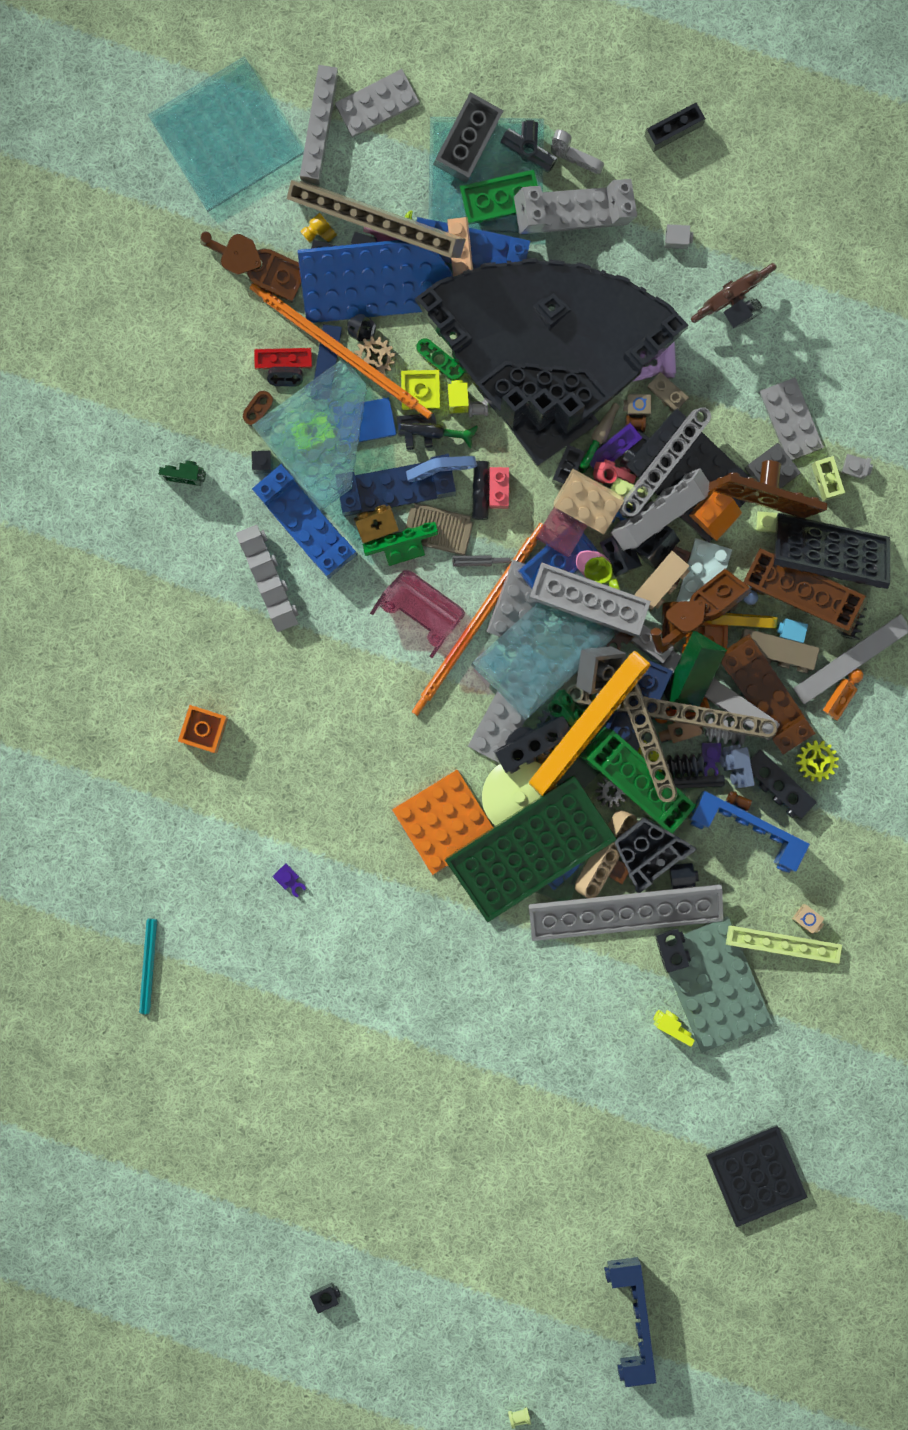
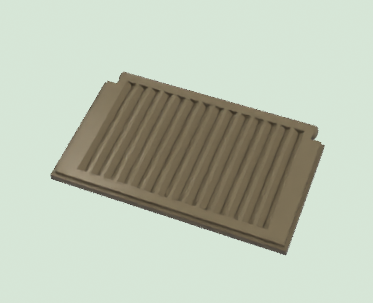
(452, 527)

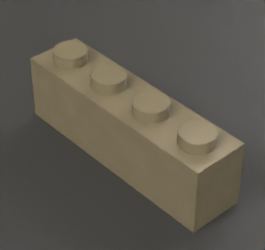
(785, 651)

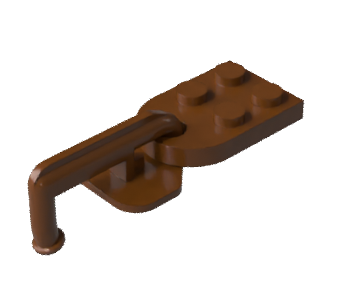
(277, 275)
(706, 604)

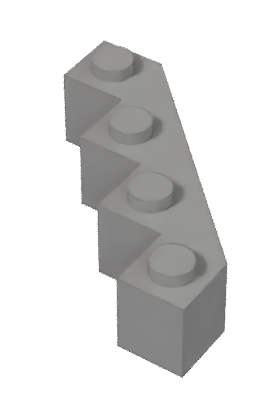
(657, 514)
(267, 578)

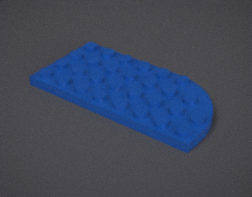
(367, 279)

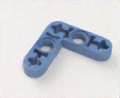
(440, 464)

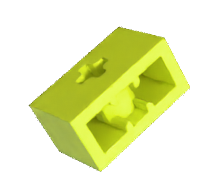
(458, 397)

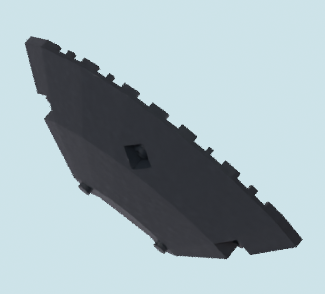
(545, 360)

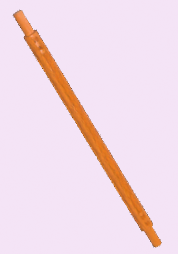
(341, 351)
(473, 626)

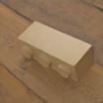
(663, 580)

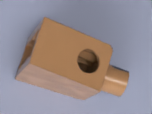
(688, 732)

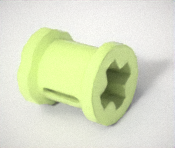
(519, 1418)

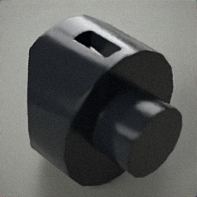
(358, 327)

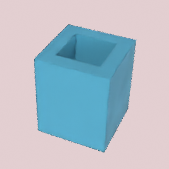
(792, 630)

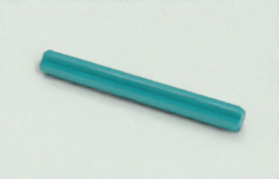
(148, 966)

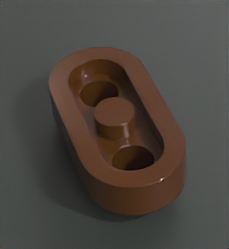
(257, 408)

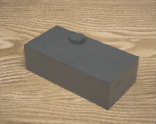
(468, 137)

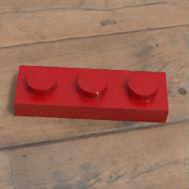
(282, 358)

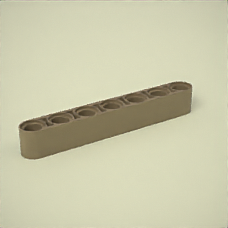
(654, 745)

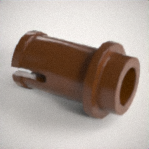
(739, 801)

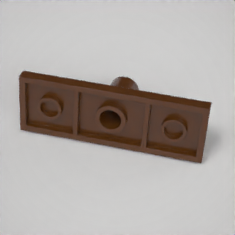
(767, 492)

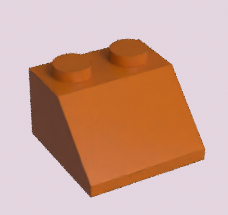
(716, 514)

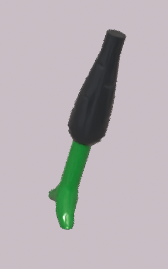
(437, 431)

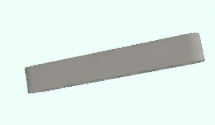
(673, 458)
(852, 659)
(726, 698)

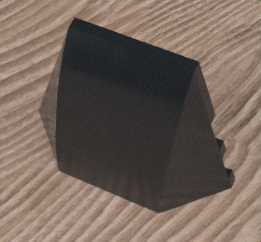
(650, 852)

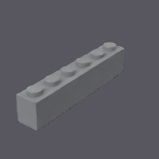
(319, 124)

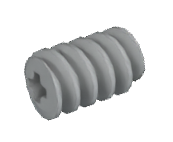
(711, 733)

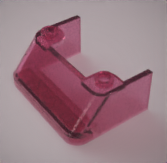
(423, 605)

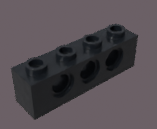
(505, 752)
(804, 800)

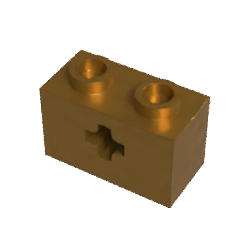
(385, 526)

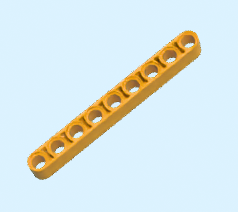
(589, 723)

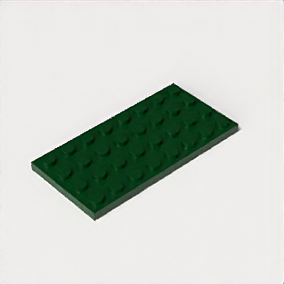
(530, 848)

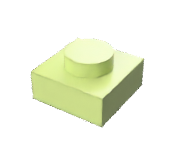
(766, 521)

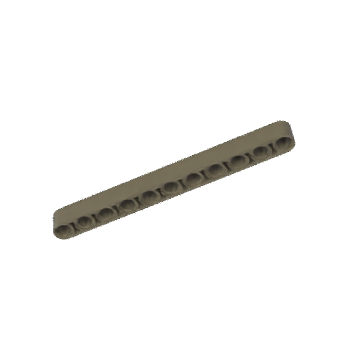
(699, 720)

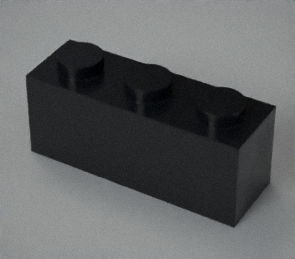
(674, 127)

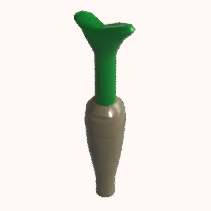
(599, 436)

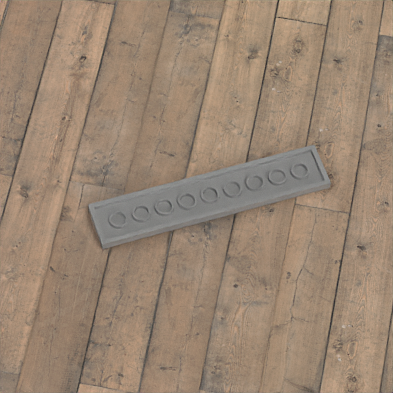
(626, 912)

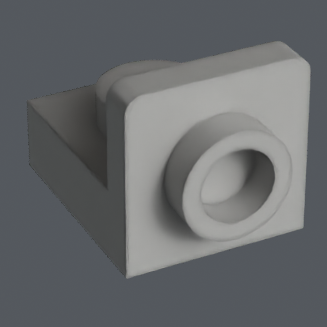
(857, 466)

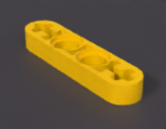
(746, 620)

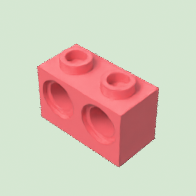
(499, 488)

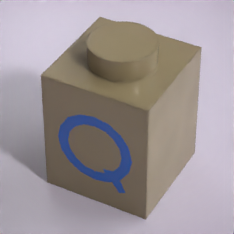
(637, 405)

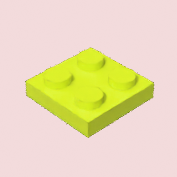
(423, 386)

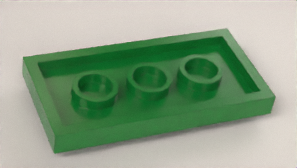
(494, 197)

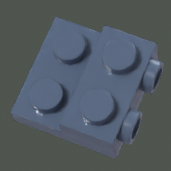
(738, 761)

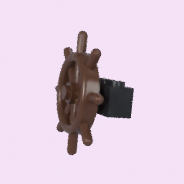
(733, 294)

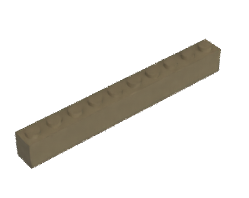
(376, 219)

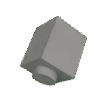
(678, 236)

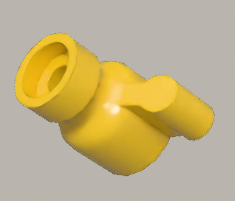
(320, 227)

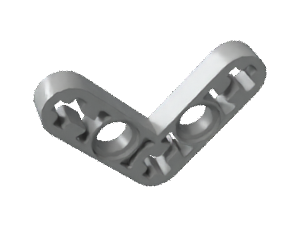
(561, 147)

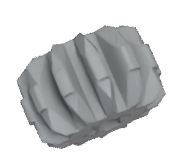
(608, 798)

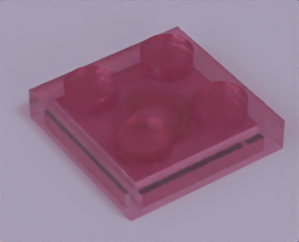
(561, 532)

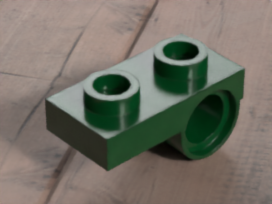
(564, 706)

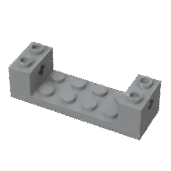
(575, 208)

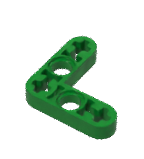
(443, 368)

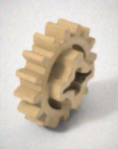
(382, 353)

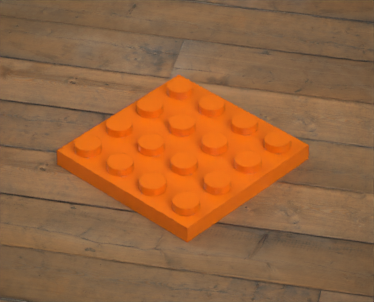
(442, 820)

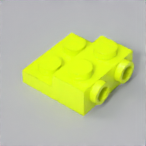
(669, 1024)

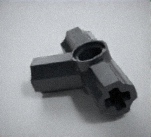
(528, 139)

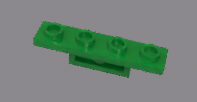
(402, 545)

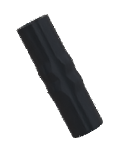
(480, 491)

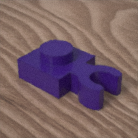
(711, 754)
(287, 878)

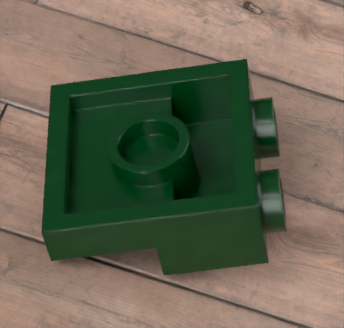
(188, 473)

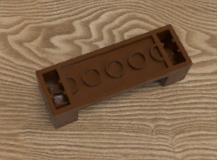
(806, 592)
(766, 692)

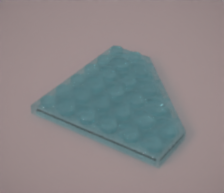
(319, 433)

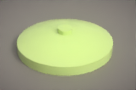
(508, 793)

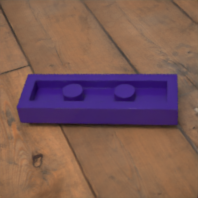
(617, 445)

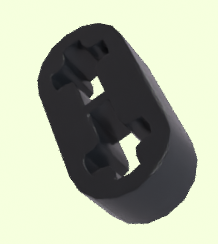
(285, 376)

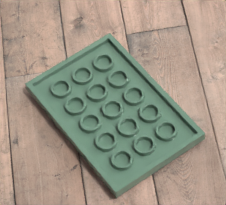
(717, 988)

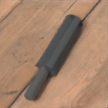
(478, 560)

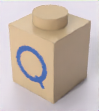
(808, 919)

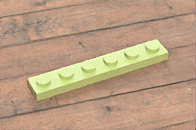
(784, 944)

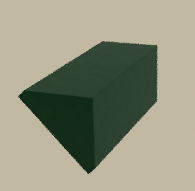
(695, 671)

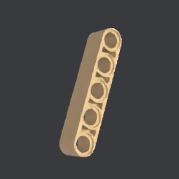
(601, 864)

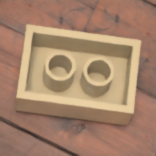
(588, 501)

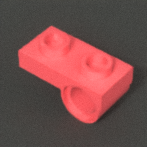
(612, 473)

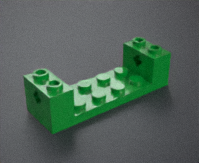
(631, 775)

